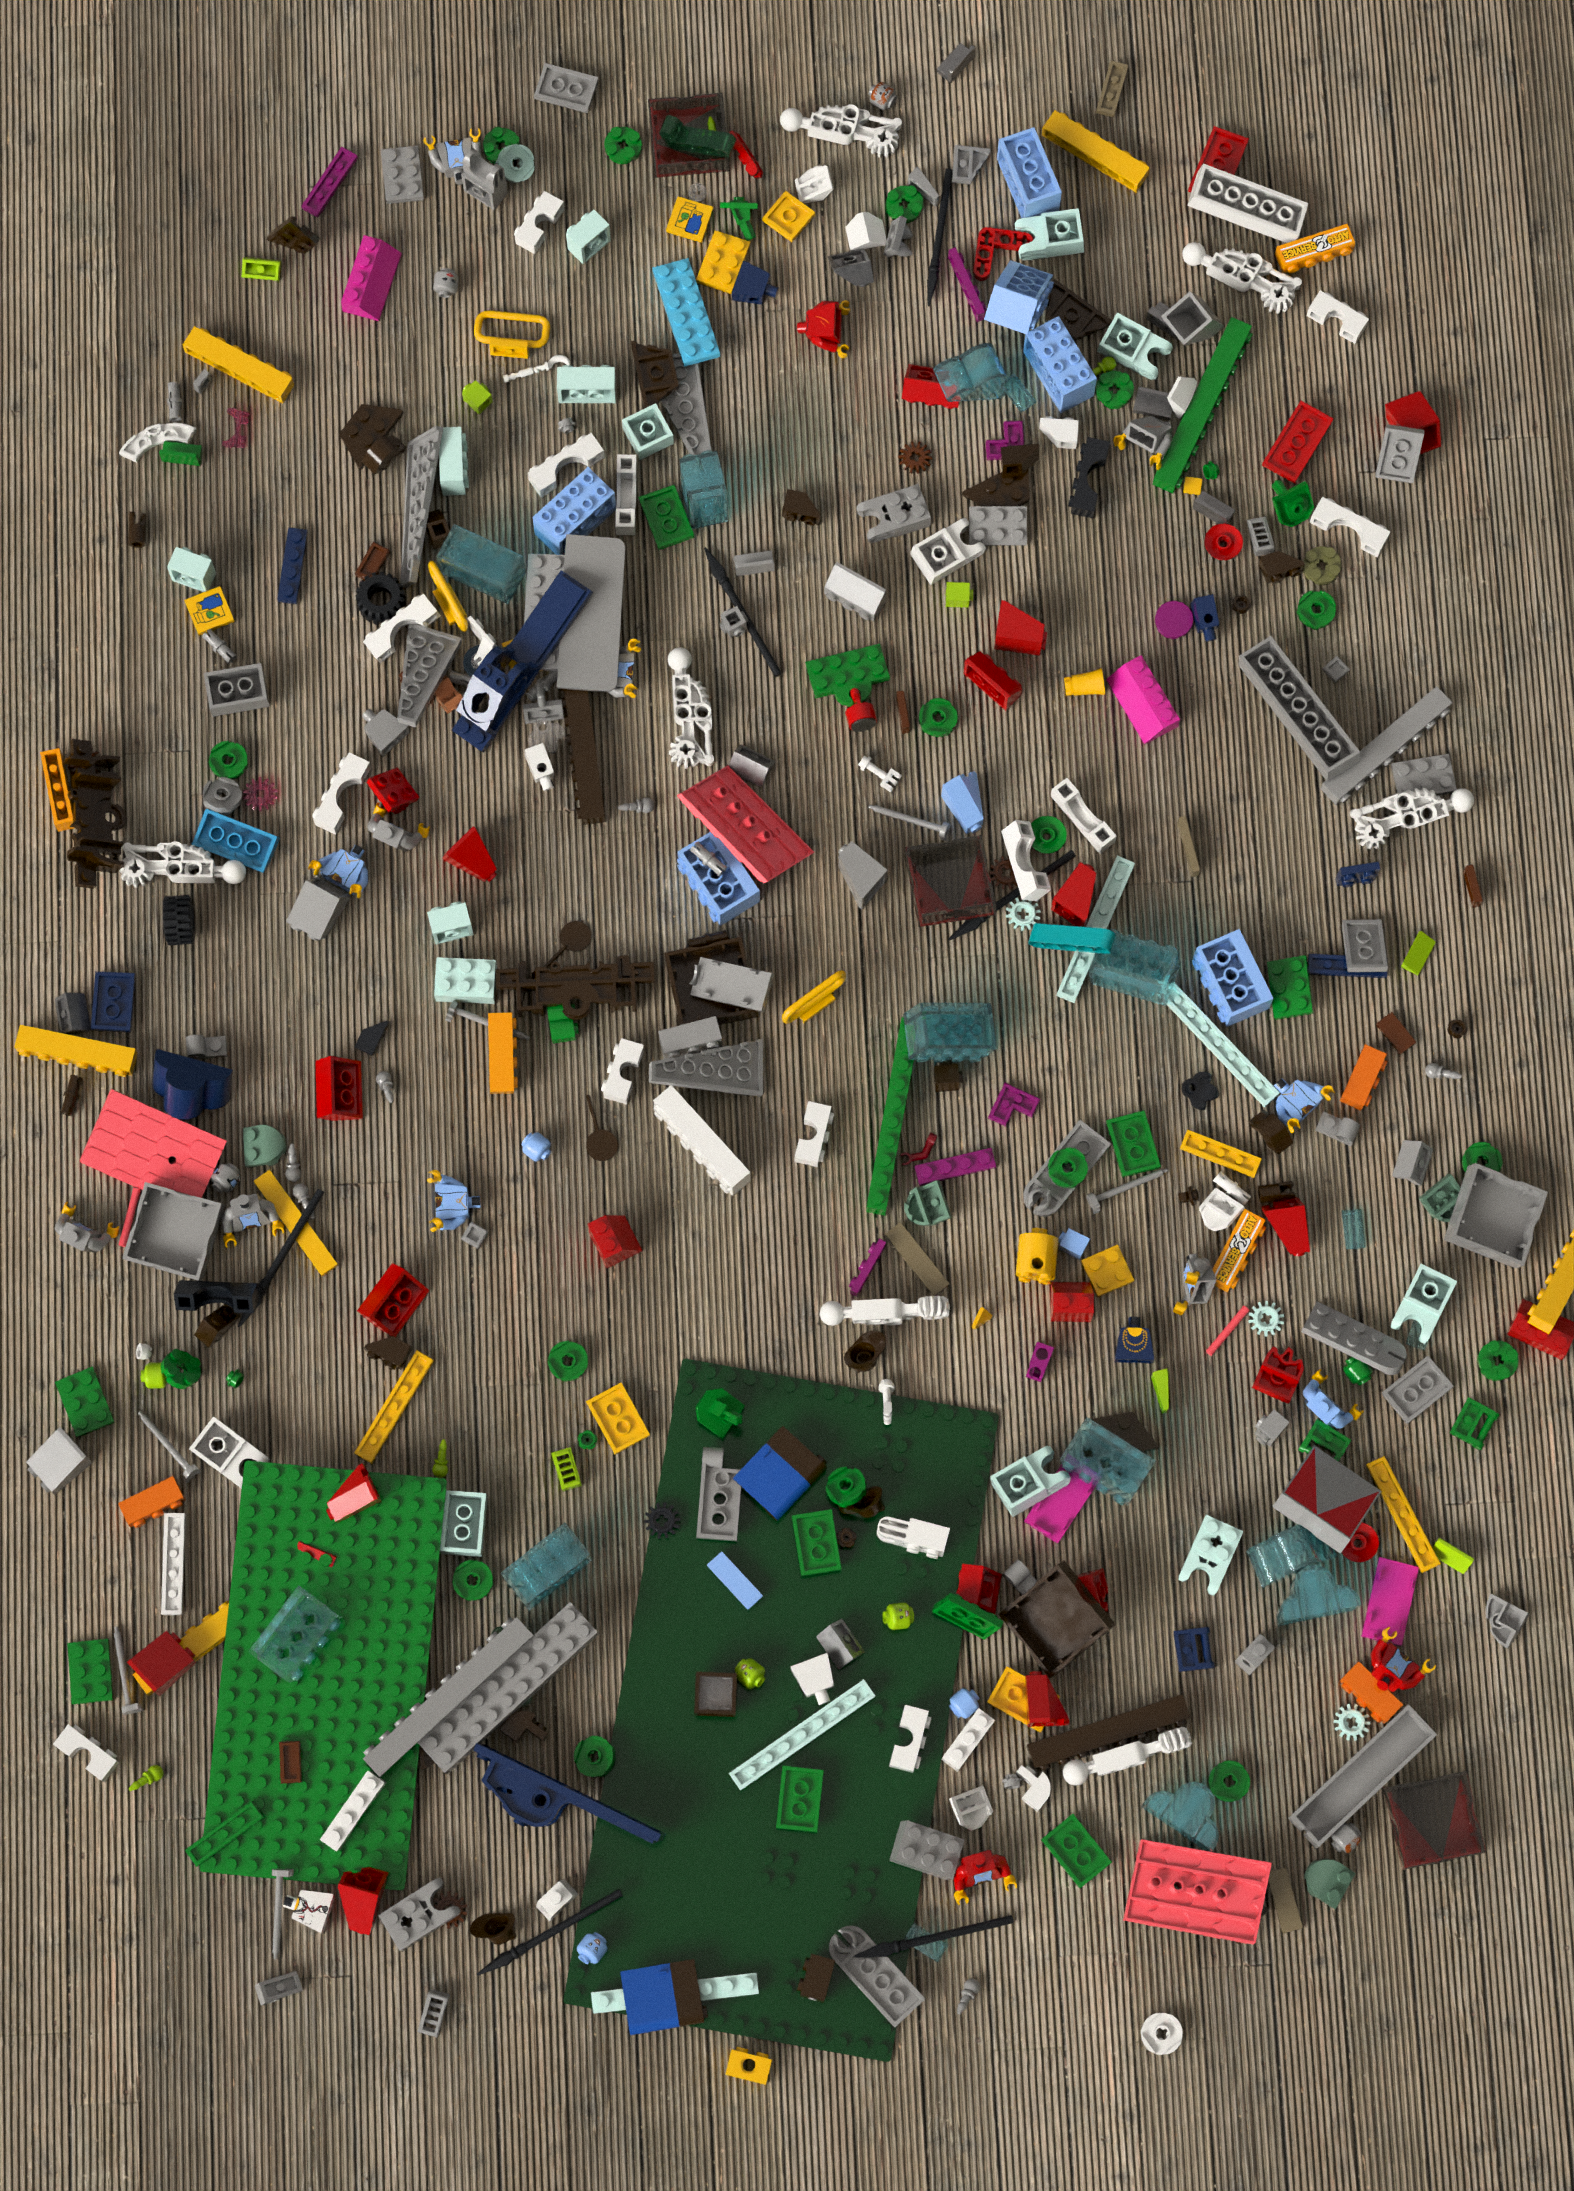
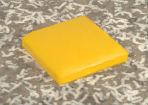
(1192, 485)

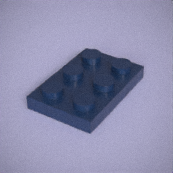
(113, 1001)

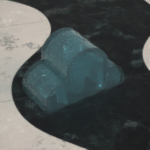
(973, 375)
(1288, 1554)
(1315, 1596)
(1187, 1813)

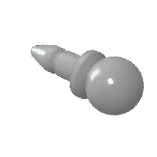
(645, 805)
(1434, 1070)
(385, 1084)
(293, 1172)
(301, 1192)
(971, 1988)

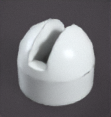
(143, 1351)

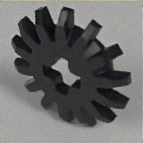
(668, 1526)

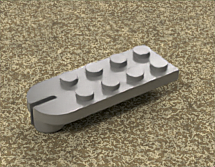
(1041, 1185)
(1355, 1339)
(875, 1975)

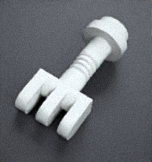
(887, 777)
(886, 1387)

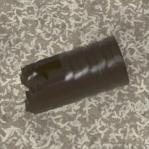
(137, 531)
(1272, 1193)

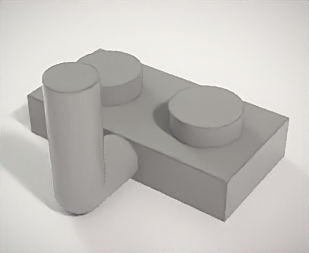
(543, 708)

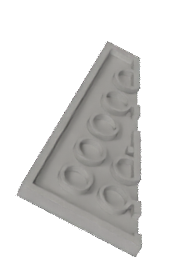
(688, 409)
(425, 664)
(721, 1069)

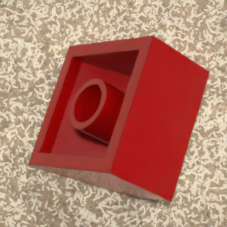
(979, 1586)

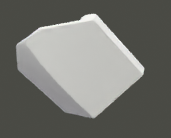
(814, 184)
(865, 232)
(1181, 394)
(1219, 1210)
(972, 1808)

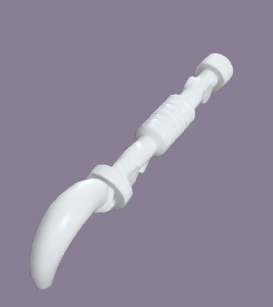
(529, 371)

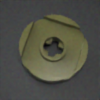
(1316, 574)

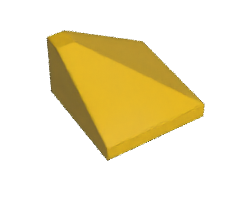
(981, 1318)

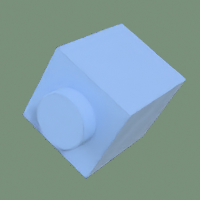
(1073, 1243)

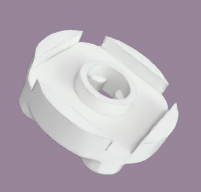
(1162, 2021)

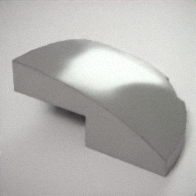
(1504, 1619)

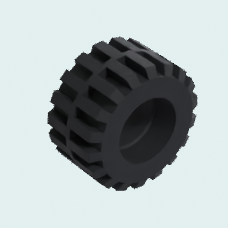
(376, 584)
(178, 920)

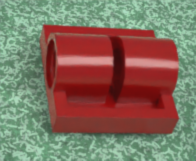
(393, 790)

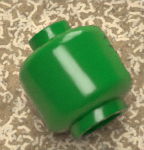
(1357, 1371)

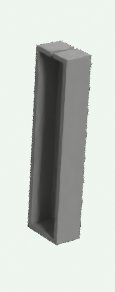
(1362, 1776)

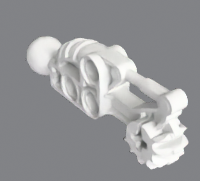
(837, 120)
(1238, 264)
(697, 700)
(1416, 801)
(188, 859)
(884, 1311)
(1126, 1756)

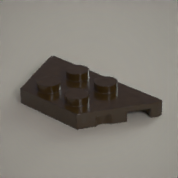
(293, 236)
(1075, 313)
(654, 372)
(366, 427)
(1001, 491)
(1128, 1429)

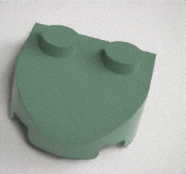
(262, 1145)
(1441, 1198)
(927, 1205)
(1328, 1880)

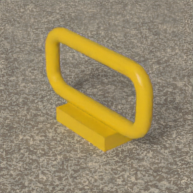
(507, 346)
(447, 599)
(815, 1000)

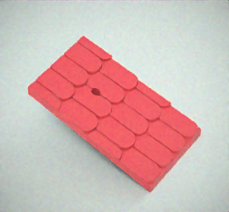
(745, 824)
(137, 1140)
(1215, 1897)

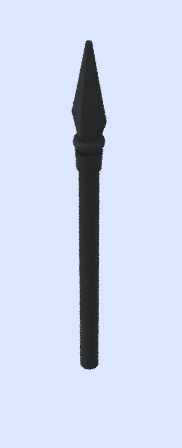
(935, 262)
(719, 573)
(972, 924)
(265, 1282)
(887, 1948)
(507, 1957)

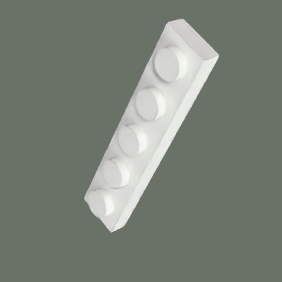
(173, 1564)

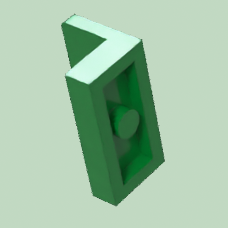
(181, 453)

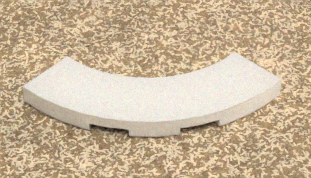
(156, 435)

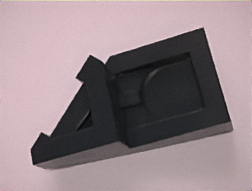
(370, 1037)

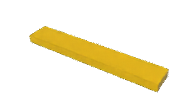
(289, 1216)
(394, 1407)
(1403, 1514)

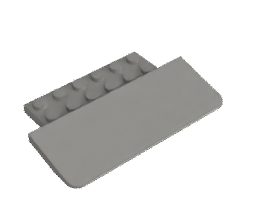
(590, 648)

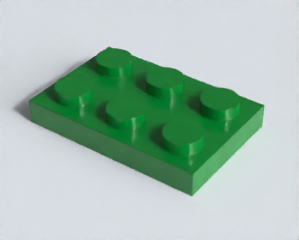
(666, 517)
(1290, 987)
(1133, 1144)
(84, 1402)
(816, 1542)
(967, 1616)
(90, 1671)
(799, 1799)
(1076, 1851)

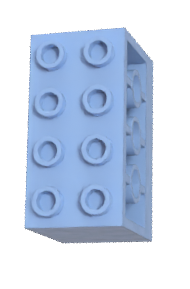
(1028, 174)
(1019, 297)
(1059, 364)
(574, 511)
(723, 895)
(1232, 978)

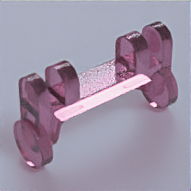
(238, 417)

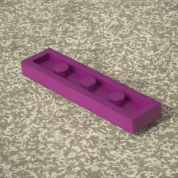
(329, 182)
(964, 278)
(955, 1166)

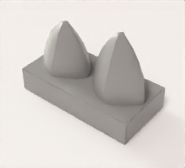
(897, 232)

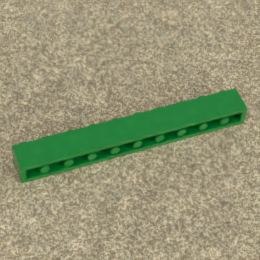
(1202, 405)
(890, 1127)

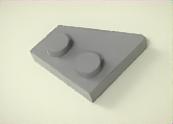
(967, 163)

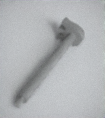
(942, 829)
(453, 1009)
(1094, 1200)
(190, 1471)
(130, 1708)
(279, 1873)

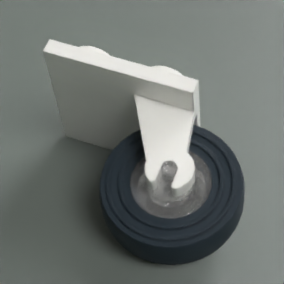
(477, 653)

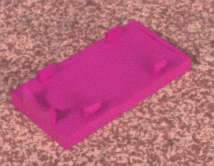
(1056, 1512)
(1390, 1600)

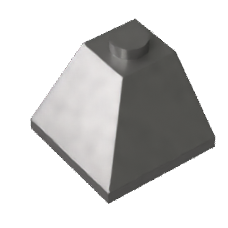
(853, 267)

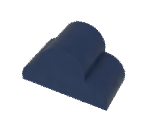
(190, 1084)

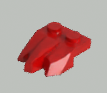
(1279, 1375)

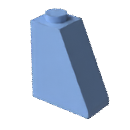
(964, 801)

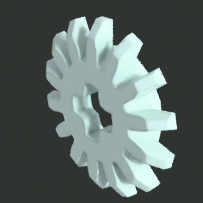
(1029, 908)
(1269, 1311)
(1354, 1730)

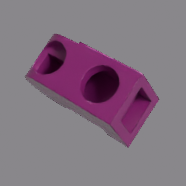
(1039, 1361)

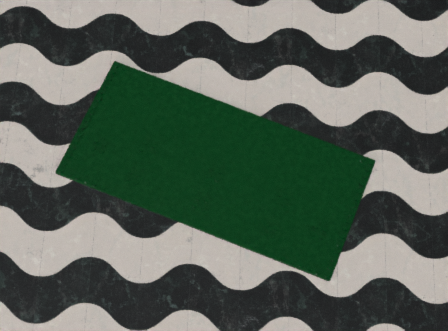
(724, 1876)

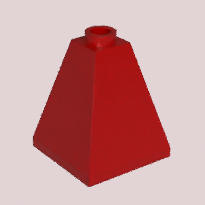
(472, 856)

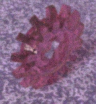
(268, 794)

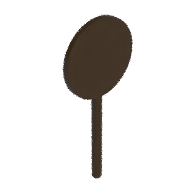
(574, 937)
(601, 1143)

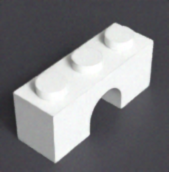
(545, 209)
(1326, 306)
(626, 1054)
(810, 1151)
(968, 1739)
(907, 1757)
(101, 1762)

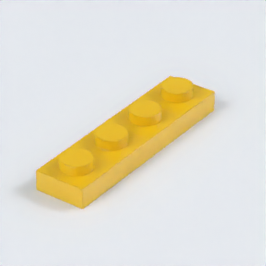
(1220, 1153)

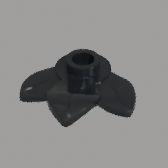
(1202, 1092)

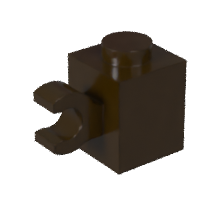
(947, 1077)

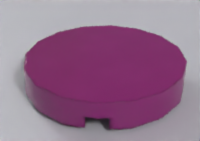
(1173, 619)

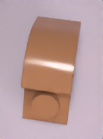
(447, 695)

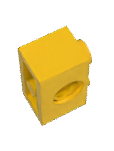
(736, 2069)

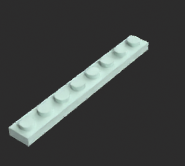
(1099, 918)
(1221, 1046)
(802, 1735)
(709, 1989)

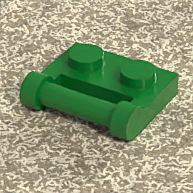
(1468, 1420)
(1327, 1438)

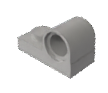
(204, 1048)
(1342, 1130)
(1019, 1577)
(278, 1988)

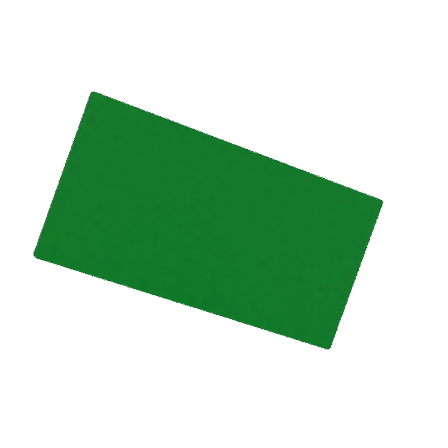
(351, 1690)

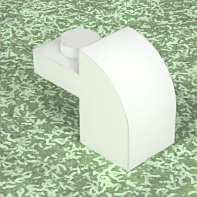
(1039, 1789)

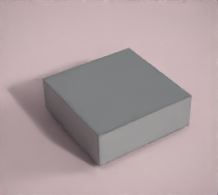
(202, 381)
(1336, 669)
(474, 1235)

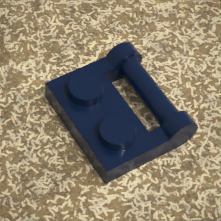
(1187, 1651)

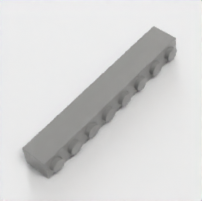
(1388, 744)

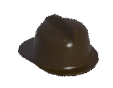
(865, 1351)
(868, 1505)
(495, 1926)

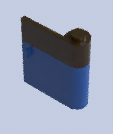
(780, 1473)
(662, 1997)

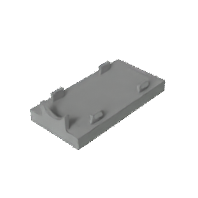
(731, 984)

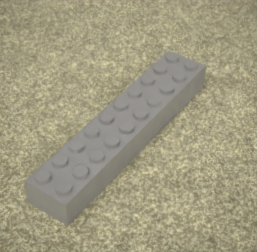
(508, 1688)
(448, 1696)

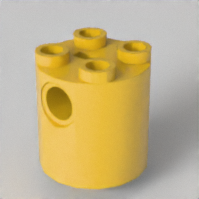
(1040, 1250)

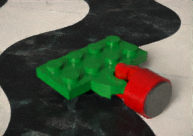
(850, 680)

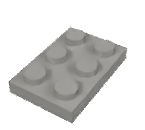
(566, 88)
(402, 174)
(1399, 453)
(998, 525)
(1427, 773)
(1364, 945)
(1417, 1389)

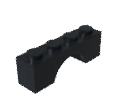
(1094, 456)
(194, 1294)

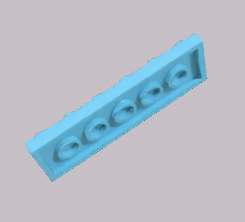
(686, 312)

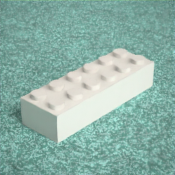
(1247, 204)
(701, 1140)

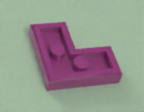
(1012, 437)
(1012, 1099)

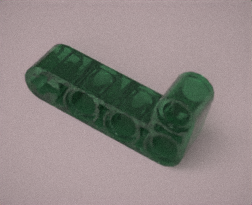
(696, 139)

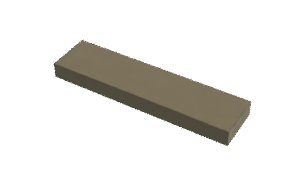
(917, 1259)

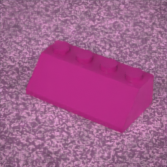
(370, 278)
(1143, 700)

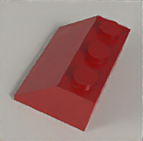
(923, 386)
(992, 679)
(338, 1089)
(393, 1300)
(1554, 1343)

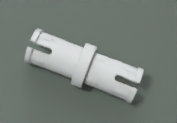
(1232, 1188)

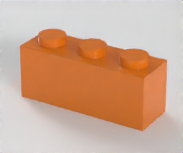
(1364, 1077)
(152, 1502)
(1364, 1687)

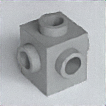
(732, 616)

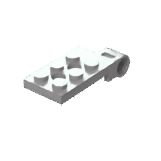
(717, 1481)

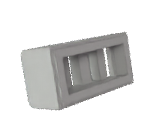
(918, 180)
(1265, 549)
(437, 1995)

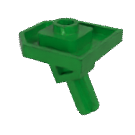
(741, 213)
(1293, 504)
(718, 1411)

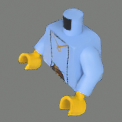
(343, 870)
(1298, 1100)
(451, 1202)
(1325, 1407)

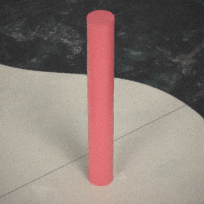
(129, 1217)
(1227, 1330)

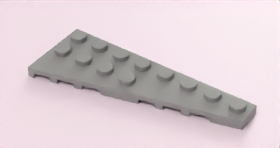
(420, 476)

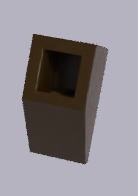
(1018, 459)
(800, 507)
(437, 528)
(1279, 566)
(216, 1325)
(390, 1350)

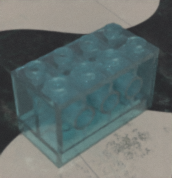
(703, 489)
(481, 564)
(1137, 968)
(949, 1031)
(1109, 1448)
(546, 1566)
(282, 1630)

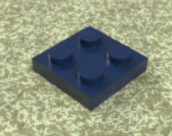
(1360, 873)

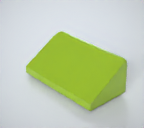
(261, 268)
(1418, 953)
(1452, 1556)

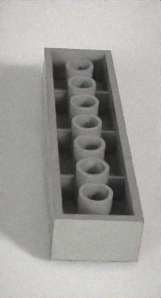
(1299, 708)

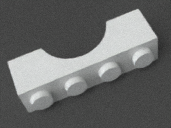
(584, 451)
(626, 494)
(1331, 514)
(382, 640)
(352, 771)
(1094, 830)
(1018, 842)
(352, 1810)

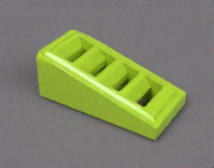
(1161, 1385)
(571, 1484)

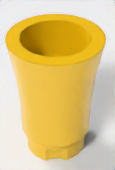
(1085, 683)

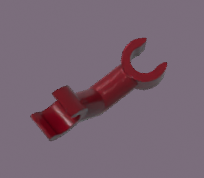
(925, 1152)

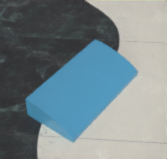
(235, 840)

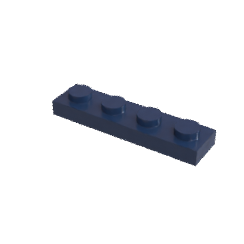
(292, 565)
(1336, 966)

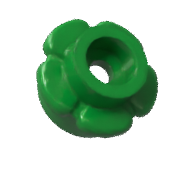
(1211, 470)
(235, 1378)
(592, 1440)

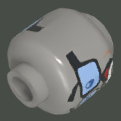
(225, 1177)

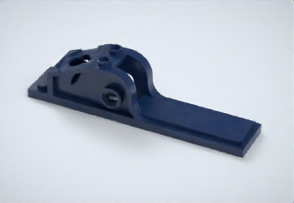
(530, 650)
(530, 1784)

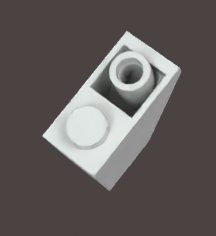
(1060, 432)

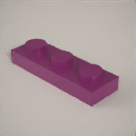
(866, 1267)

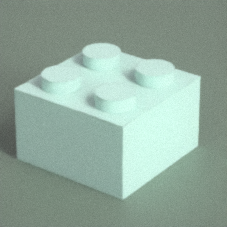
(588, 236)
(647, 431)
(191, 569)
(450, 922)

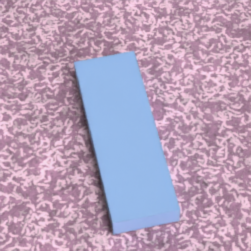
(734, 1580)

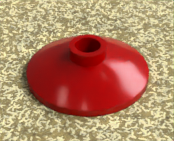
(1227, 534)
(1369, 1544)

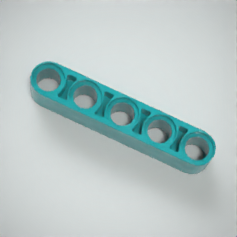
(1072, 938)

